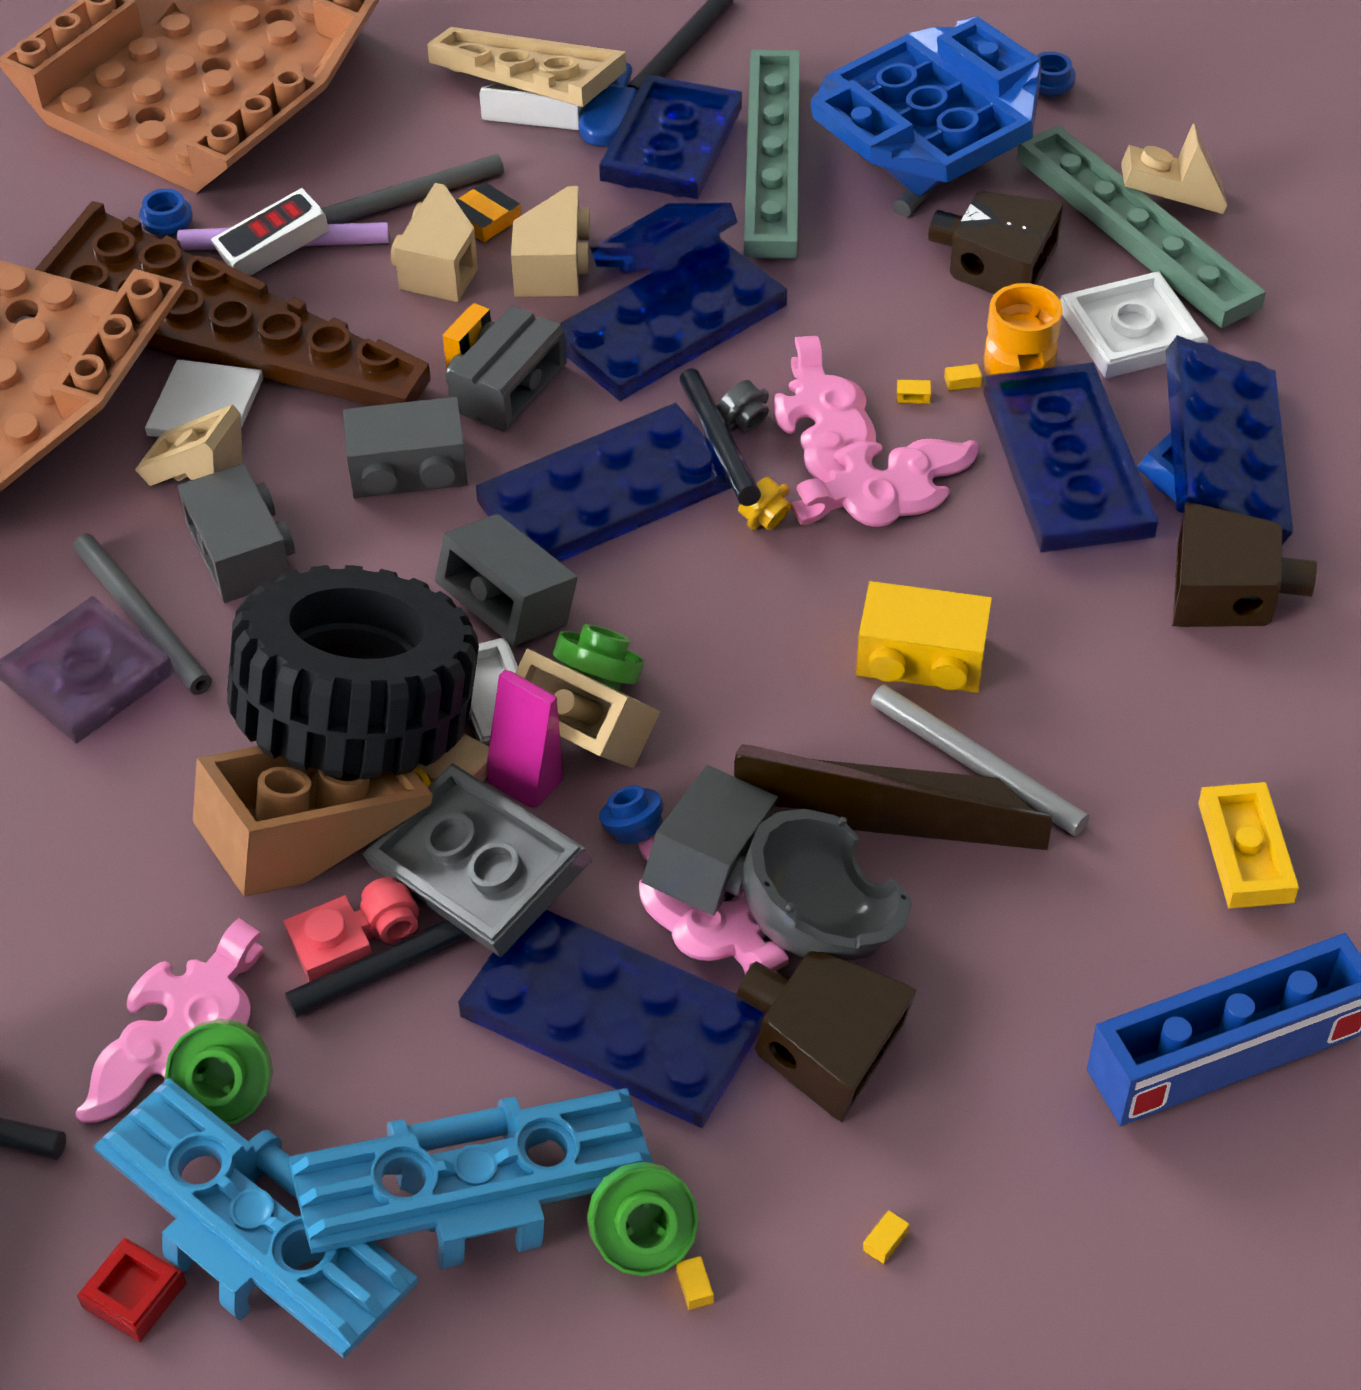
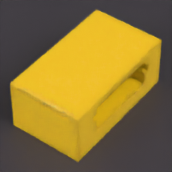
(962, 377)
(913, 391)
(886, 1237)
(694, 1283)

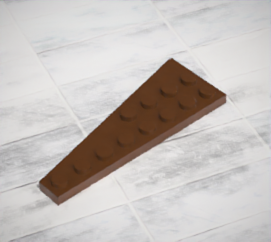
(234, 318)

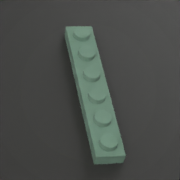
(772, 155)
(1141, 227)

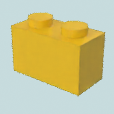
(923, 636)

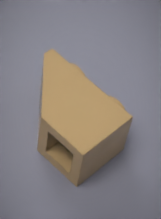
(548, 247)
(437, 248)

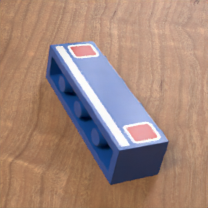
(1228, 1029)

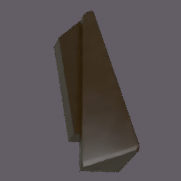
(898, 799)

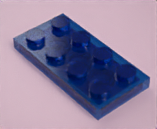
(670, 318)
(1226, 433)
(1069, 457)
(608, 483)
(615, 1015)

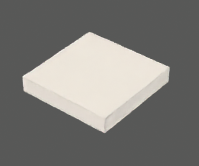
(1129, 322)

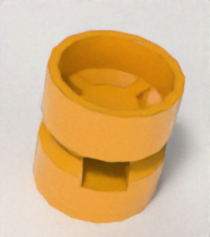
(1022, 329)

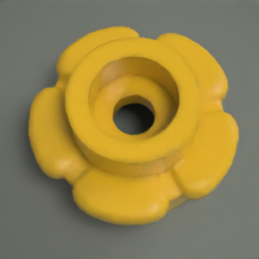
(771, 506)

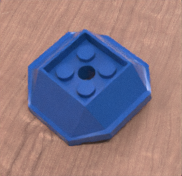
(933, 102)

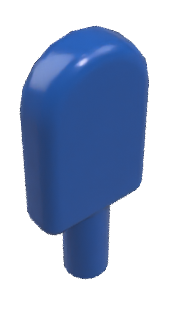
(605, 112)

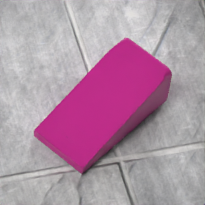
(524, 741)

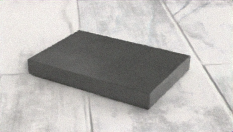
(479, 860)

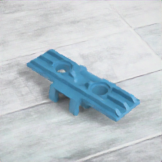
(470, 1187)
(240, 1229)

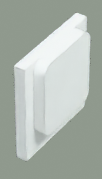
(201, 389)

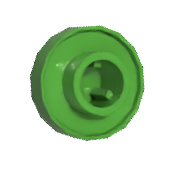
(599, 655)
(222, 1068)
(642, 1218)

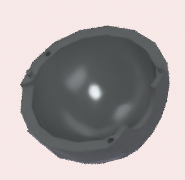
(811, 891)

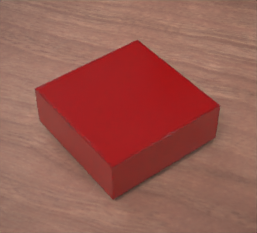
(131, 1289)

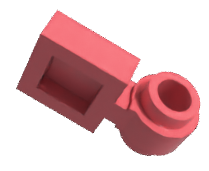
(337, 936)

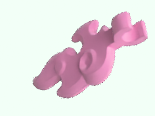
(830, 401)
(882, 496)
(711, 937)
(198, 996)

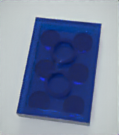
(671, 137)

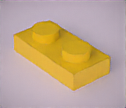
(1248, 845)

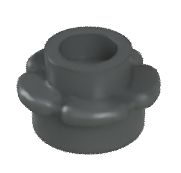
(744, 406)

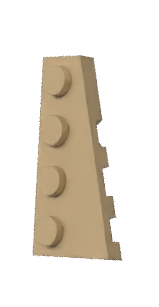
(530, 64)

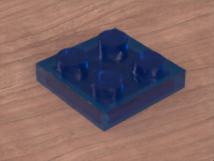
(664, 236)

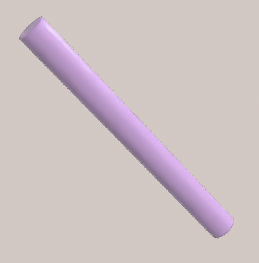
(338, 235)

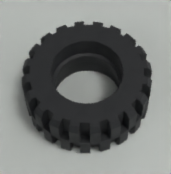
(351, 671)

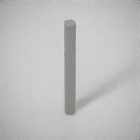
(979, 759)

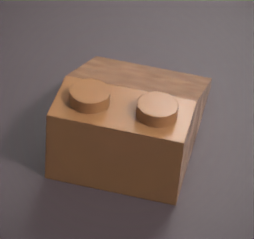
(290, 824)

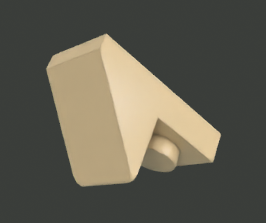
(1184, 179)
(195, 448)

